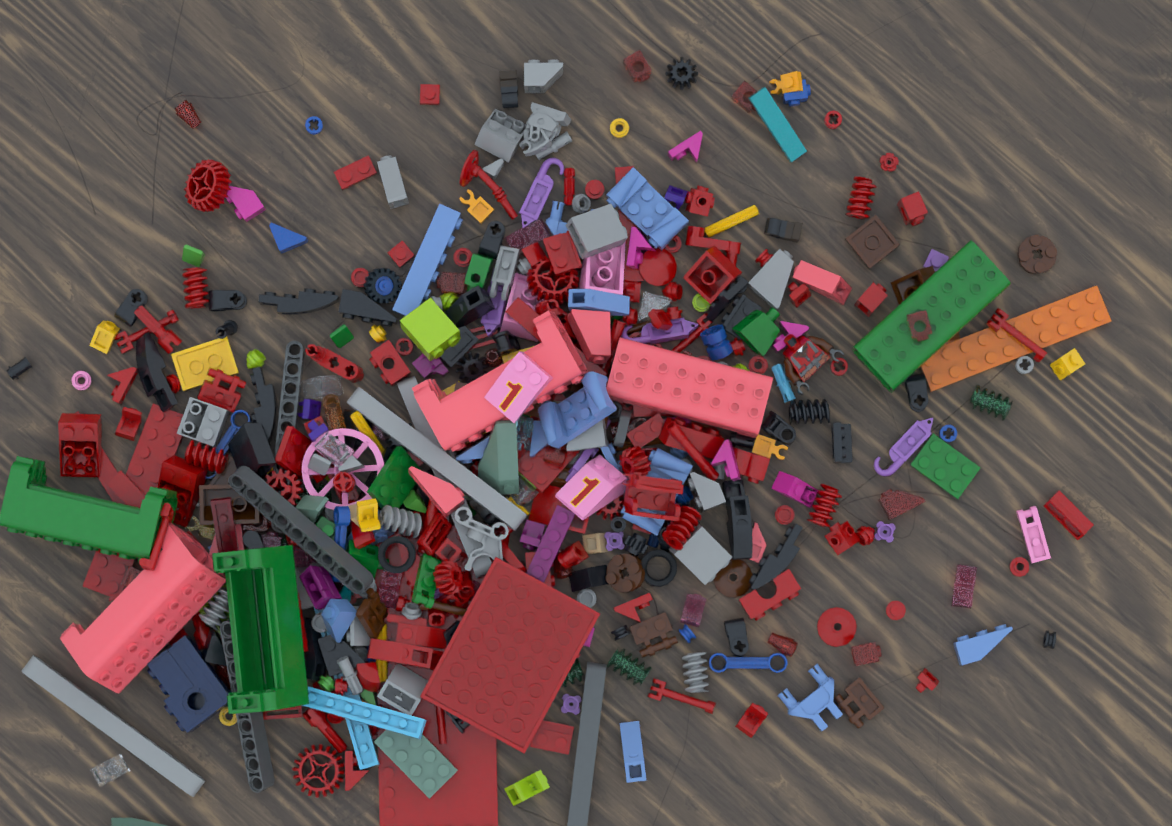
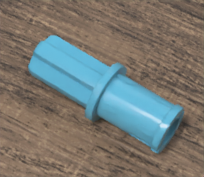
(783, 383)

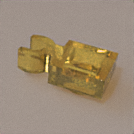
(205, 531)

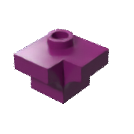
(428, 368)
(532, 534)

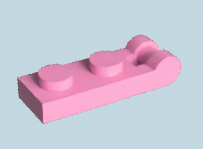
(1033, 535)

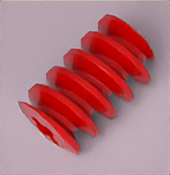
(861, 198)
(195, 288)
(206, 458)
(824, 506)
(679, 531)

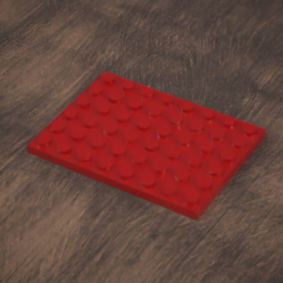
(510, 655)

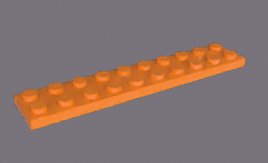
(991, 348)

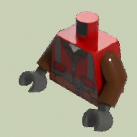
(805, 357)

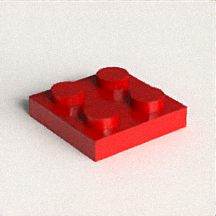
(292, 451)

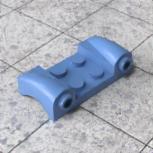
(646, 209)
(577, 412)
(662, 466)

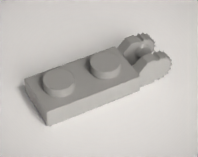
(504, 271)

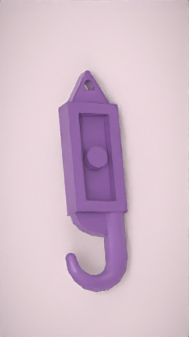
(539, 193)
(494, 318)
(649, 334)
(905, 446)
(581, 460)

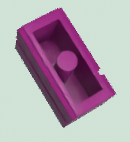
(319, 586)

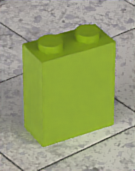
(430, 329)

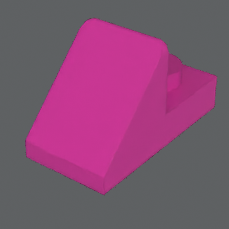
(691, 144)
(637, 243)
(789, 328)
(727, 455)

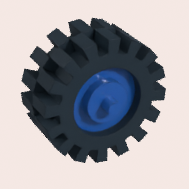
(382, 285)

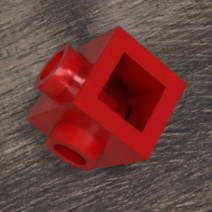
(702, 207)
(841, 537)

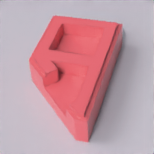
(758, 544)

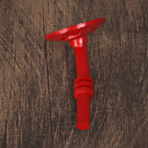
(473, 170)

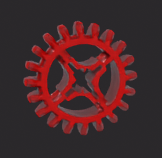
(207, 185)
(538, 282)
(304, 779)

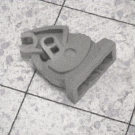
(543, 127)

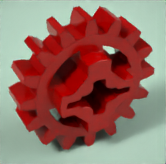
(280, 481)

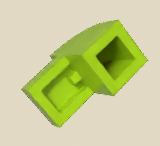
(527, 787)

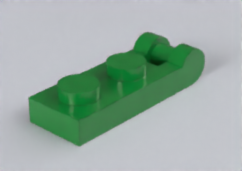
(424, 581)

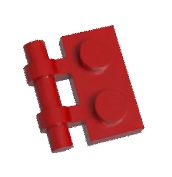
(218, 395)

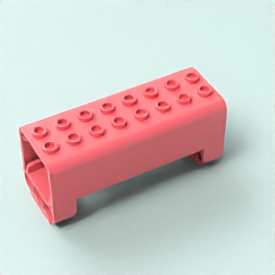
(688, 387)
(467, 414)
(146, 613)

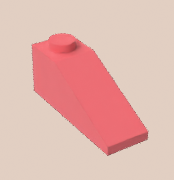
(440, 492)

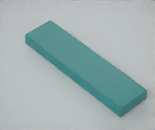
(777, 124)

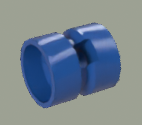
(716, 340)

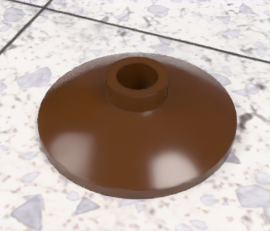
(733, 588)

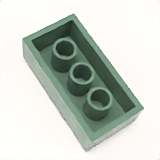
(418, 760)

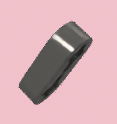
(622, 428)

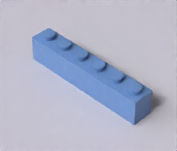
(428, 259)

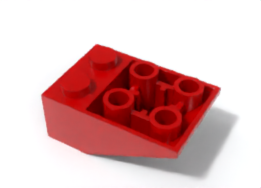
(80, 444)
(185, 480)
(545, 505)

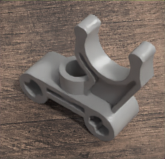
(485, 534)

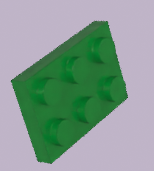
(945, 466)
(393, 480)

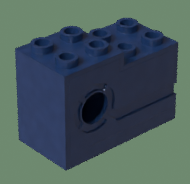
(191, 683)

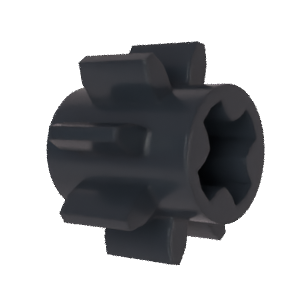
(635, 544)

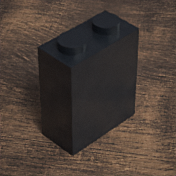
(251, 449)

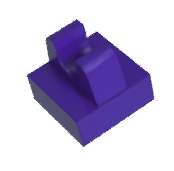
(676, 195)
(311, 409)
(316, 431)

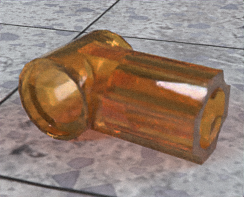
(333, 415)

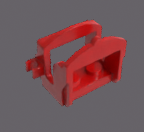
(652, 494)

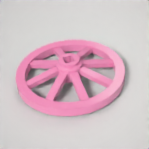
(367, 442)

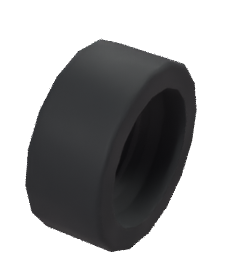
(673, 567)
(396, 569)

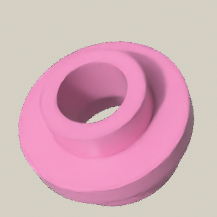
(75, 380)

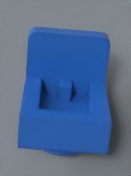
(795, 98)

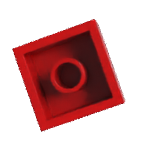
(712, 274)

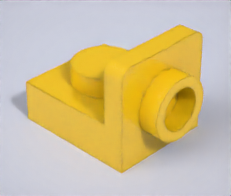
(104, 336)

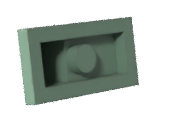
(312, 506)

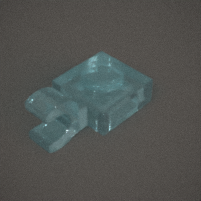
(524, 429)

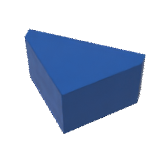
(286, 239)

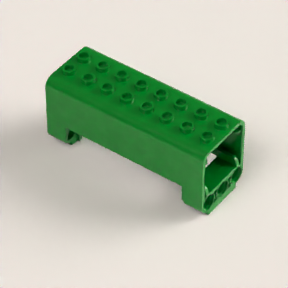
(951, 299)
(80, 518)
(264, 629)

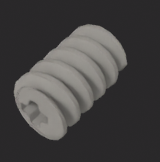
(401, 520)
(216, 609)
(695, 672)

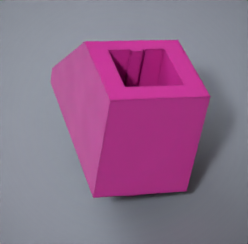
(246, 201)
(794, 489)

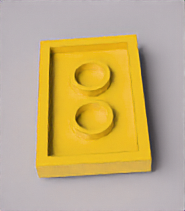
(195, 362)

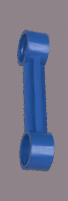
(232, 430)
(341, 521)
(748, 662)

